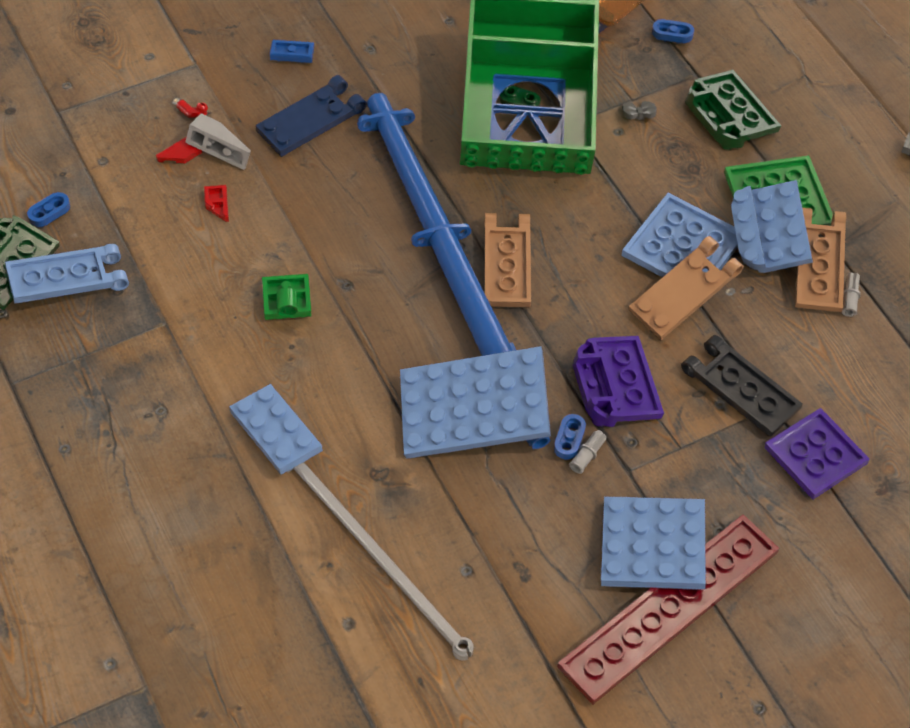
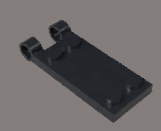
(743, 386)

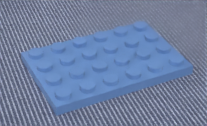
(474, 402)

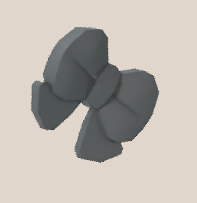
(647, 110)

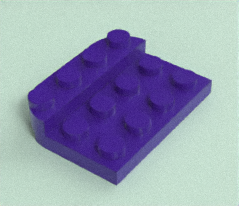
(616, 381)

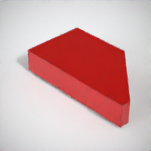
(179, 152)
(217, 201)

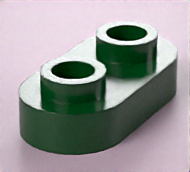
(518, 96)

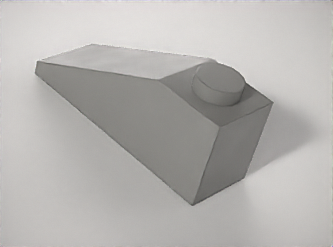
(218, 141)

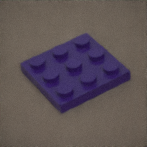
(816, 453)

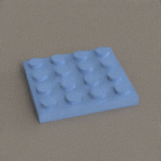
(674, 233)
(653, 543)

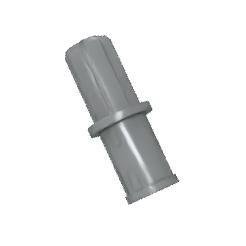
(851, 295)
(587, 452)

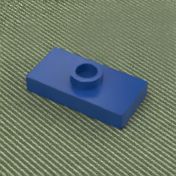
(292, 51)

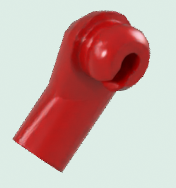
(192, 112)

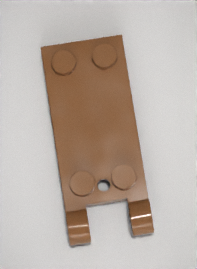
(507, 263)
(822, 282)
(683, 290)

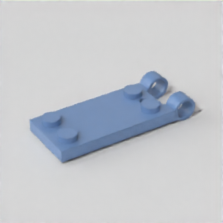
(65, 274)

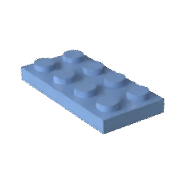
(276, 429)

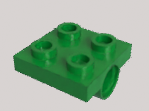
(286, 296)

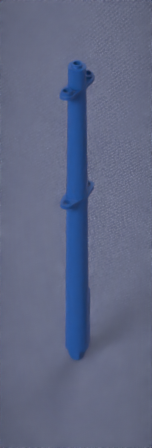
(438, 231)

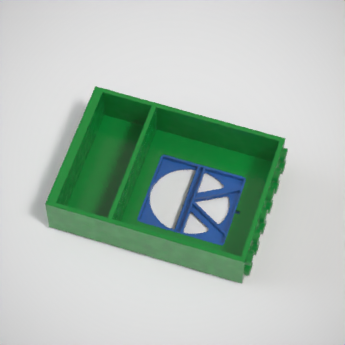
(539, 44)

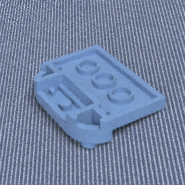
(771, 227)

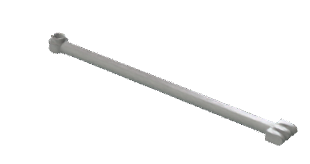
(386, 563)

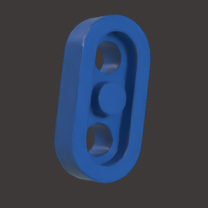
(673, 31)
(48, 210)
(569, 439)

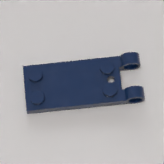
(310, 117)

